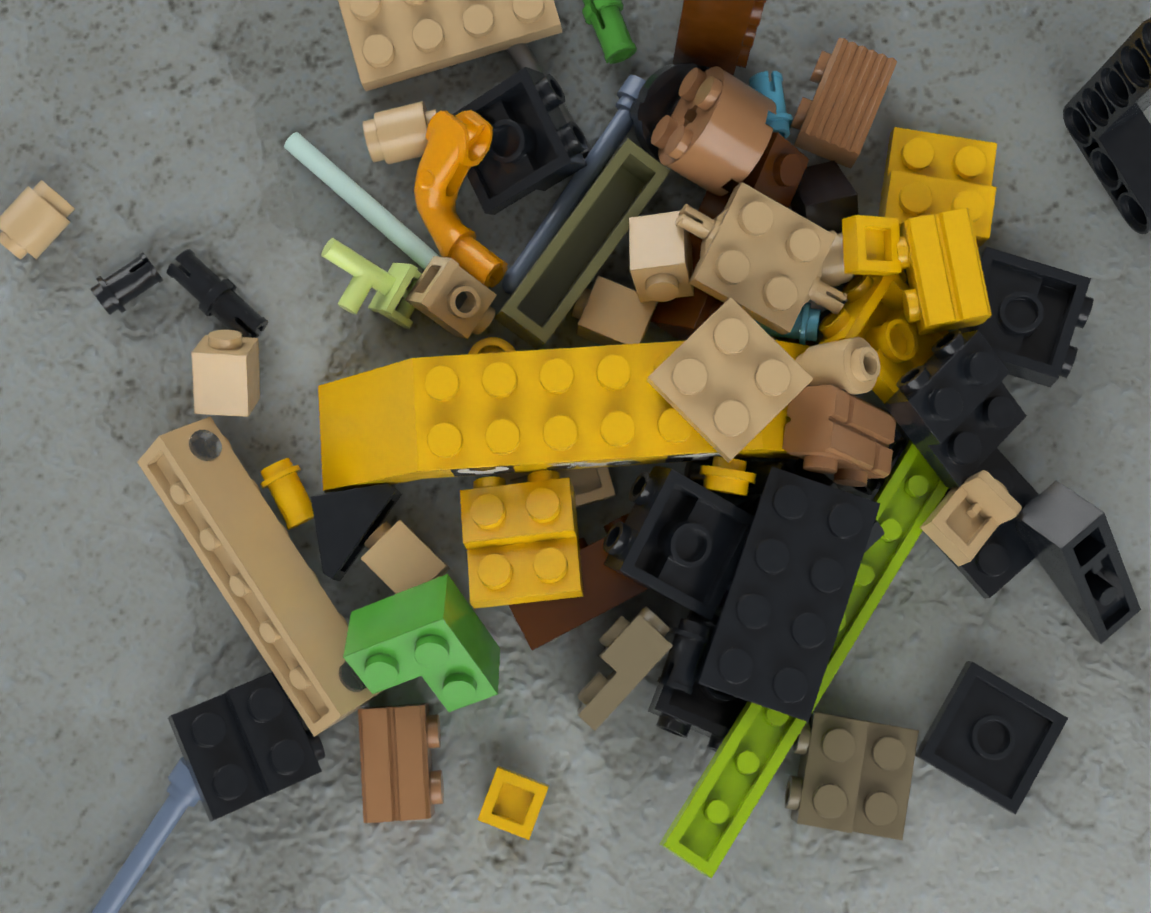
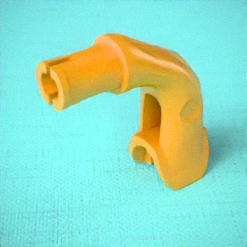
(451, 151)

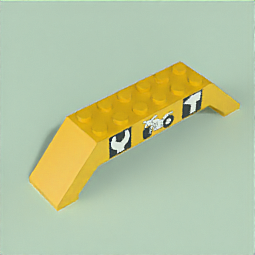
(512, 416)

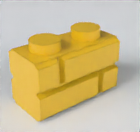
(942, 272)

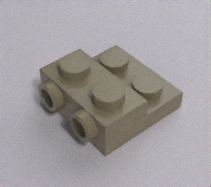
(631, 652)
(852, 775)

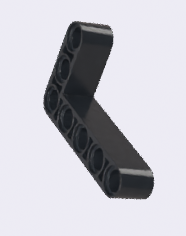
(1112, 129)

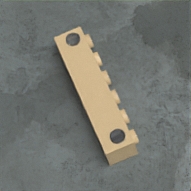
(257, 570)

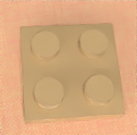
(729, 379)

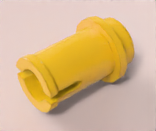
(288, 492)

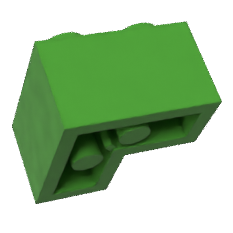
(427, 635)

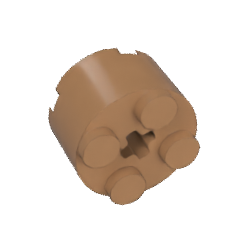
(714, 129)

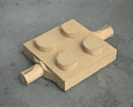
(762, 258)

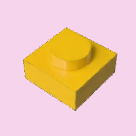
(871, 245)
(513, 802)

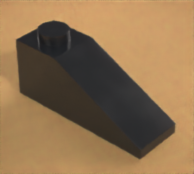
(1080, 558)

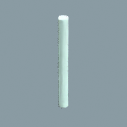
(359, 200)

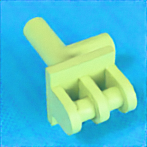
(389, 285)

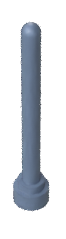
(578, 185)
(182, 794)

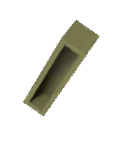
(582, 244)

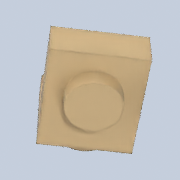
(970, 516)

